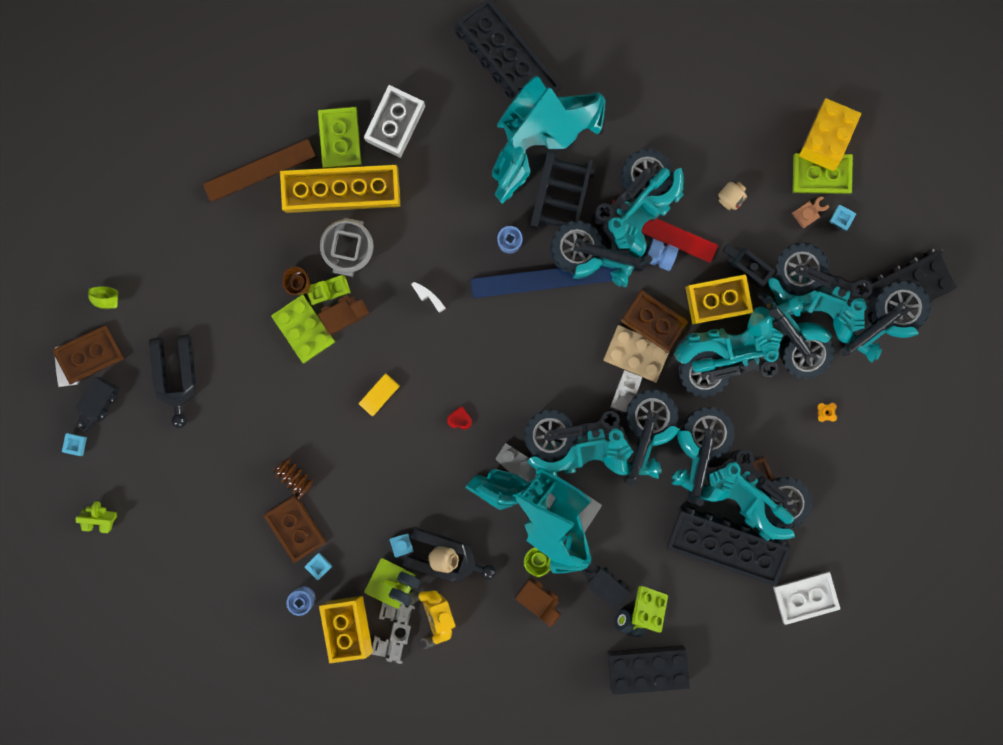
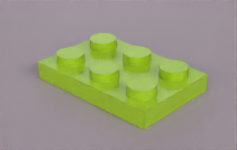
(339, 137)
(817, 179)
(303, 329)

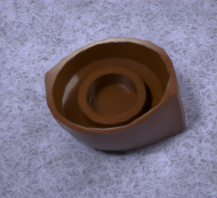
(296, 281)

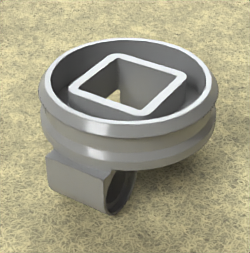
(349, 228)

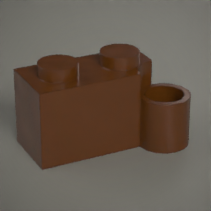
(342, 314)
(539, 601)

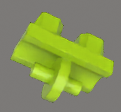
(96, 515)

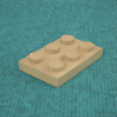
(635, 354)

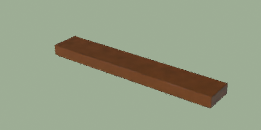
(259, 170)

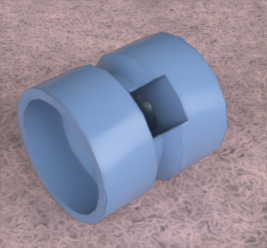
(509, 239)
(662, 254)
(301, 600)

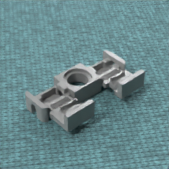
(390, 647)

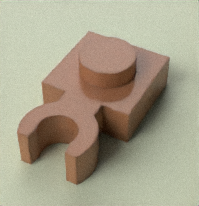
(807, 213)

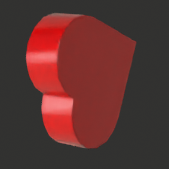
(459, 419)

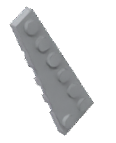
(517, 463)

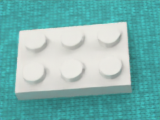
(806, 597)

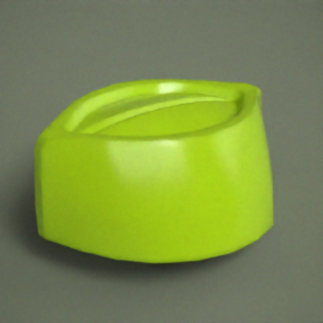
(103, 297)
(536, 562)

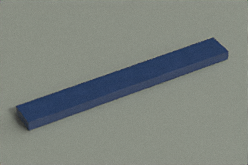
(534, 281)

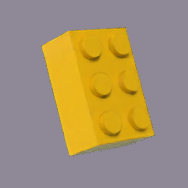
(830, 134)
(719, 299)
(346, 629)

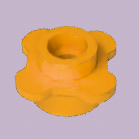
(822, 408)

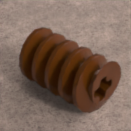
(293, 477)

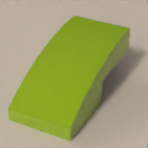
(328, 289)

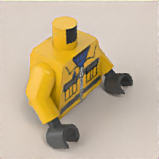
(438, 616)

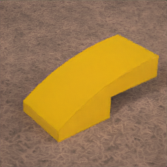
(379, 394)

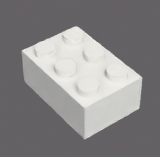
(394, 121)

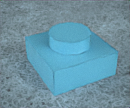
(842, 218)
(74, 444)
(401, 545)
(318, 566)

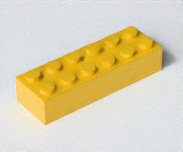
(340, 188)

